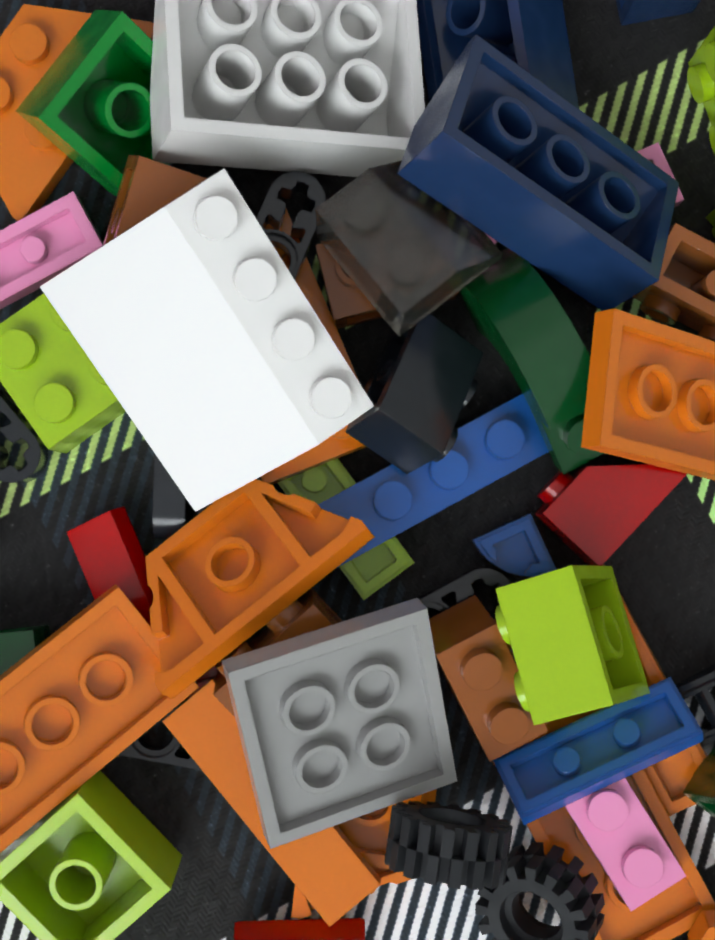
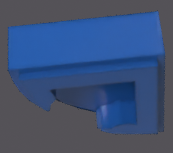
(516, 548)

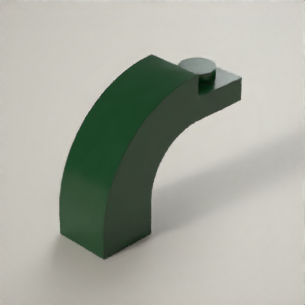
(540, 348)

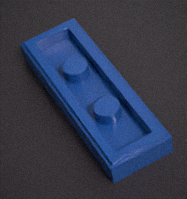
(597, 751)

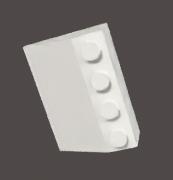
(285, 83)
(208, 342)

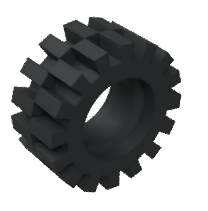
(448, 845)
(552, 880)

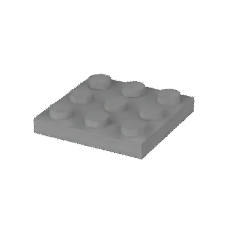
(341, 721)

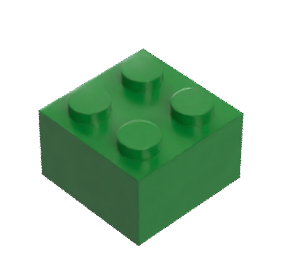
(98, 97)

